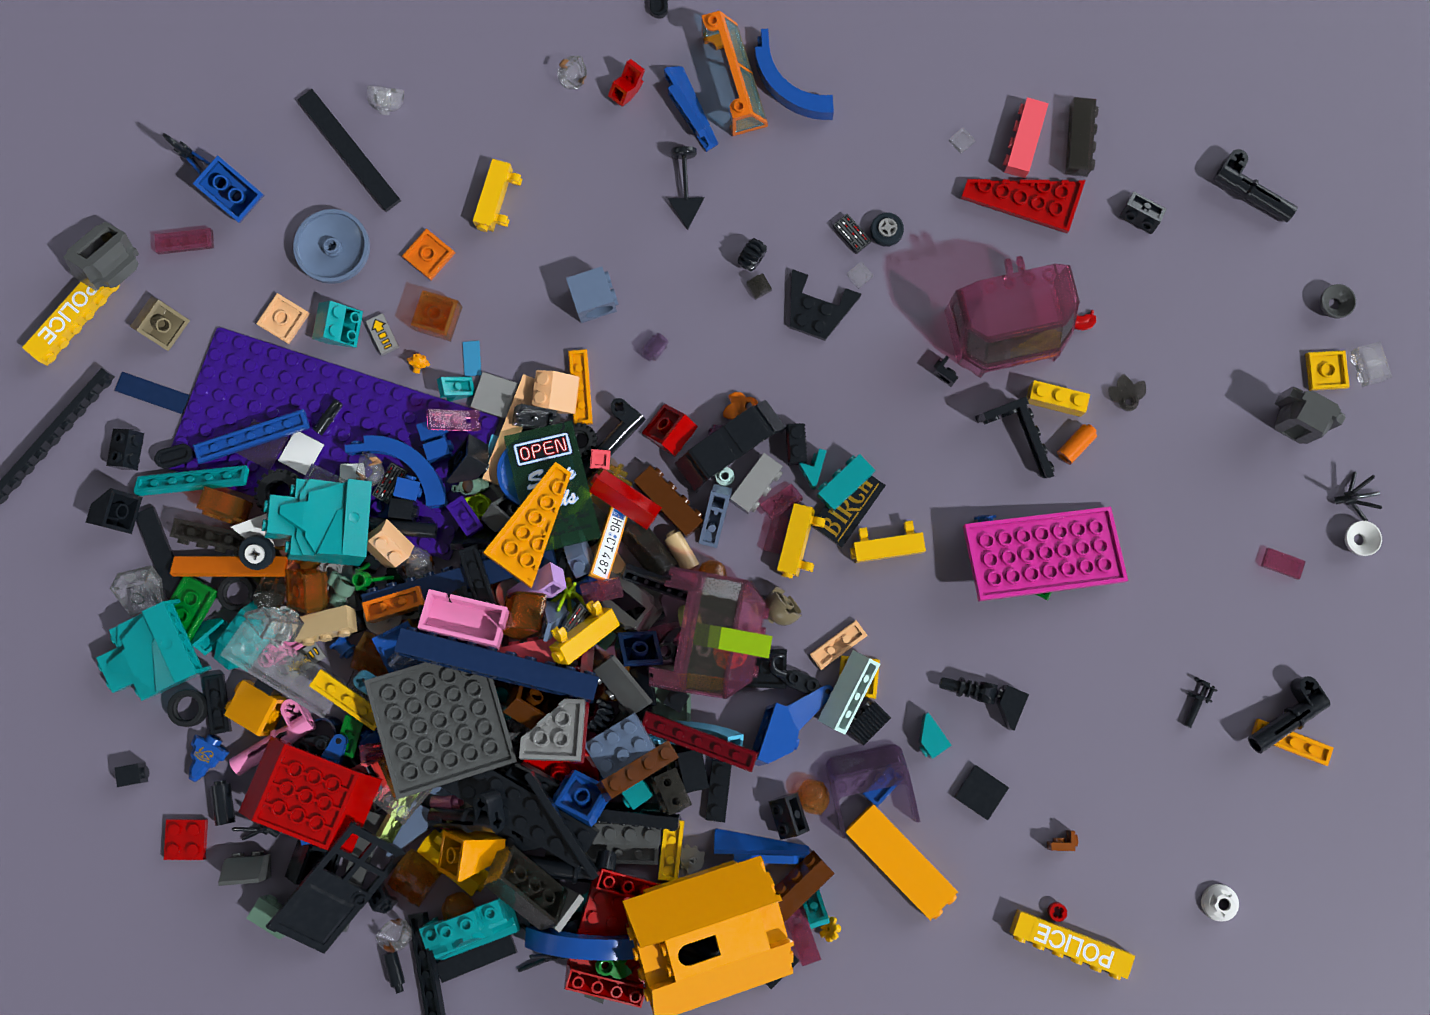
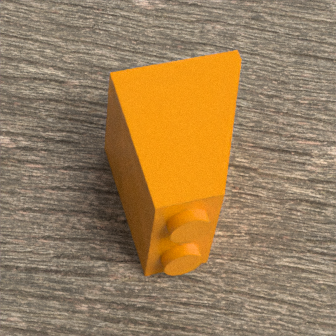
(254, 708)
(467, 853)

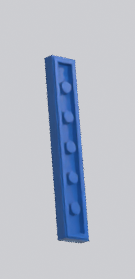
(251, 436)

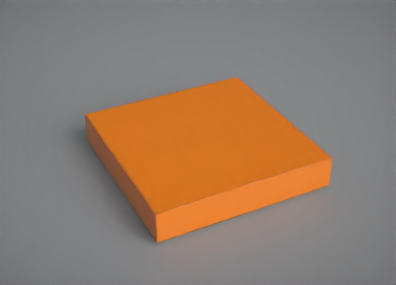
(428, 254)

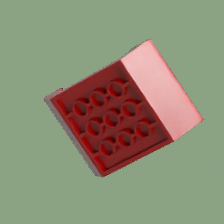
(308, 795)
(606, 916)

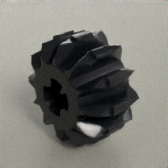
(752, 254)
(599, 715)

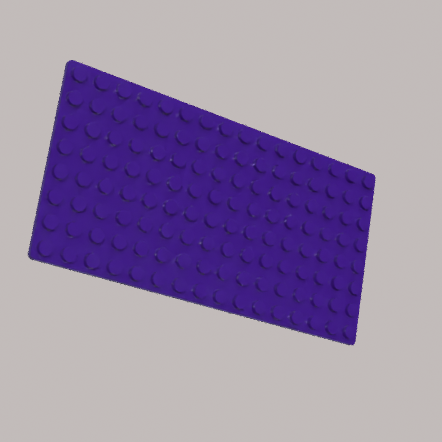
(265, 381)

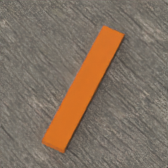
(224, 567)

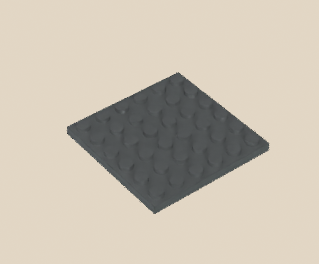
(438, 726)

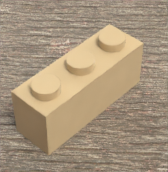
(327, 625)

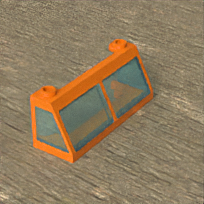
(747, 110)

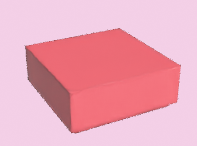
(600, 459)

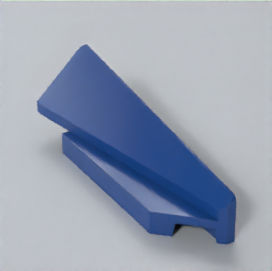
(688, 105)
(750, 846)

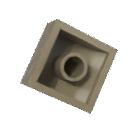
(160, 323)

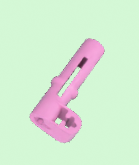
(294, 731)

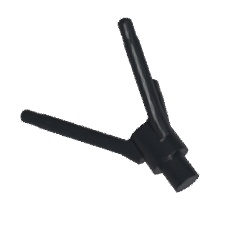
(545, 958)

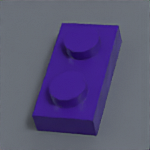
(465, 516)

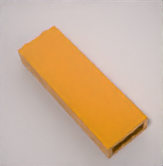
(901, 862)

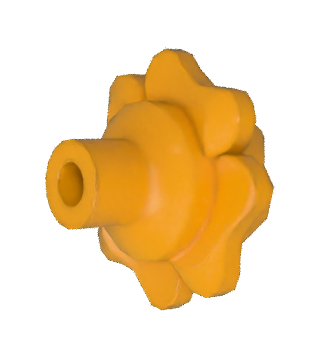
(418, 362)

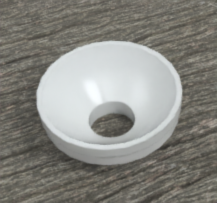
(1371, 538)
(1211, 898)

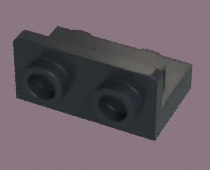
(1143, 213)

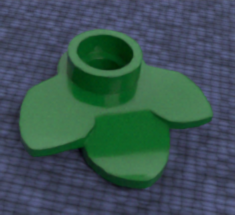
(615, 968)

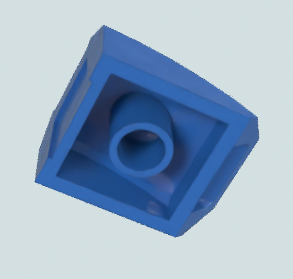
(580, 797)

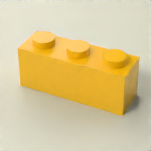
(1058, 398)

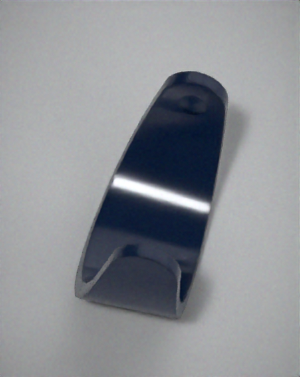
(335, 723)

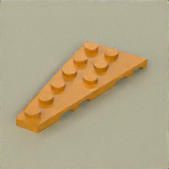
(526, 534)

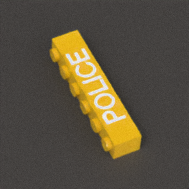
(66, 322)
(1072, 944)

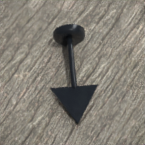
(686, 206)

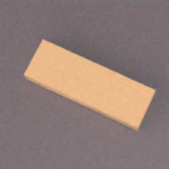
(838, 645)

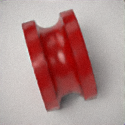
(1063, 913)

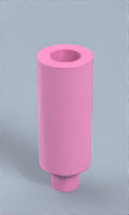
(446, 801)

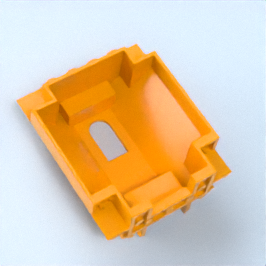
(724, 901)

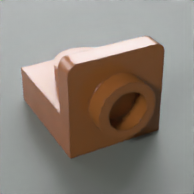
(1060, 844)

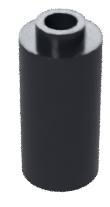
(222, 803)

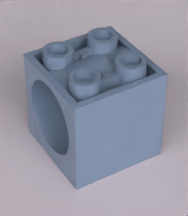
(592, 294)

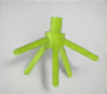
(568, 593)

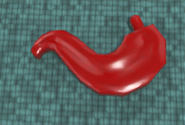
(1086, 321)

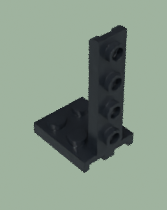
(1030, 430)

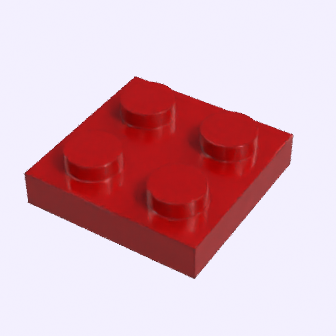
(185, 839)

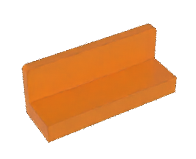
(393, 605)

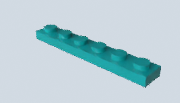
(191, 480)

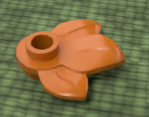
(738, 405)

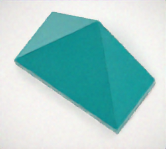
(208, 634)

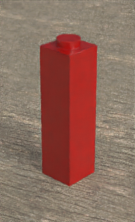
(624, 499)

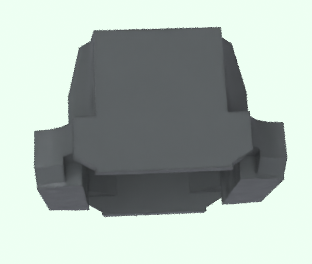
(102, 257)
(1306, 415)
(648, 598)

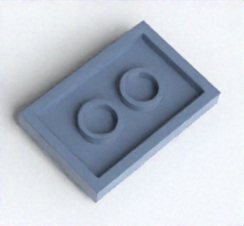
(619, 745)

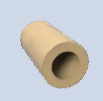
(681, 550)

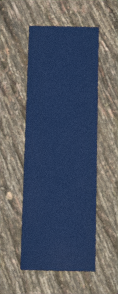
(152, 392)

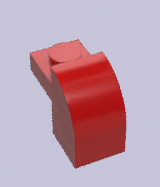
(628, 84)

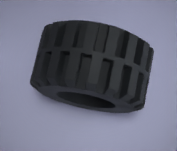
(271, 482)

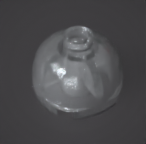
(385, 99)

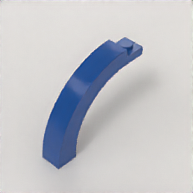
(792, 98)
(430, 480)
(579, 945)

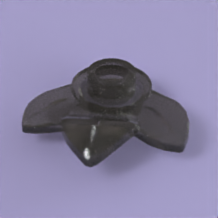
(1127, 390)

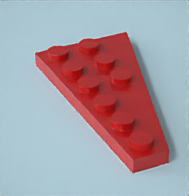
(1033, 200)

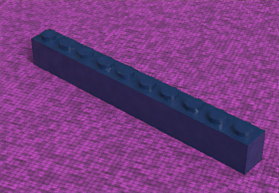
(449, 579)
(496, 665)

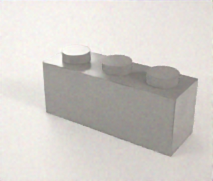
(757, 484)

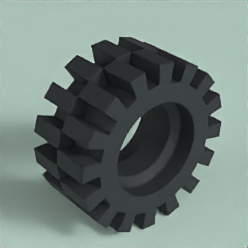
(591, 438)

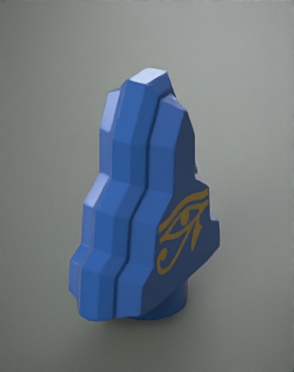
(205, 754)

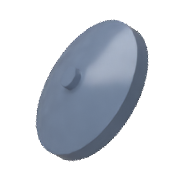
(331, 246)

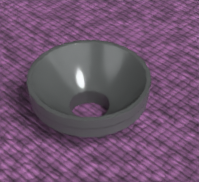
(1345, 298)

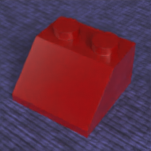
(670, 429)

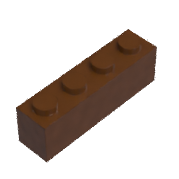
(673, 505)
(637, 771)
(802, 883)

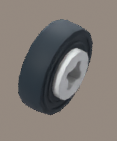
(262, 547)

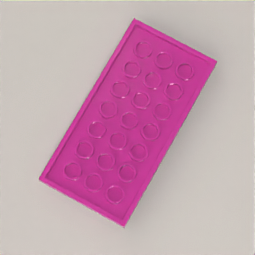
(1044, 553)

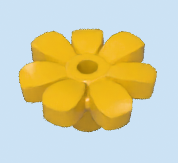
(830, 930)

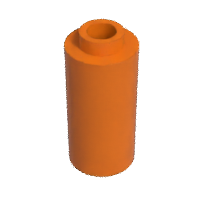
(1077, 443)

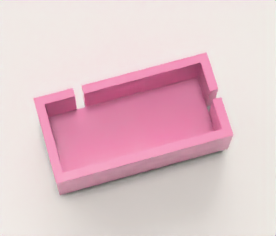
(463, 619)

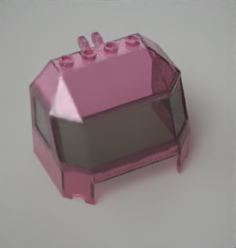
(1013, 317)
(712, 604)

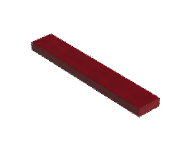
(699, 741)

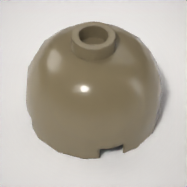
(783, 610)

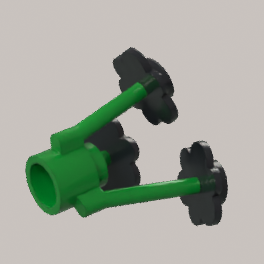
(363, 580)

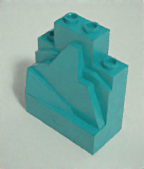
(321, 521)
(150, 653)
(470, 929)

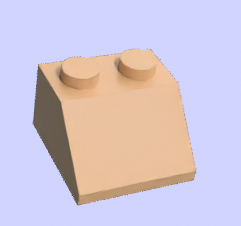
(555, 391)
(389, 545)

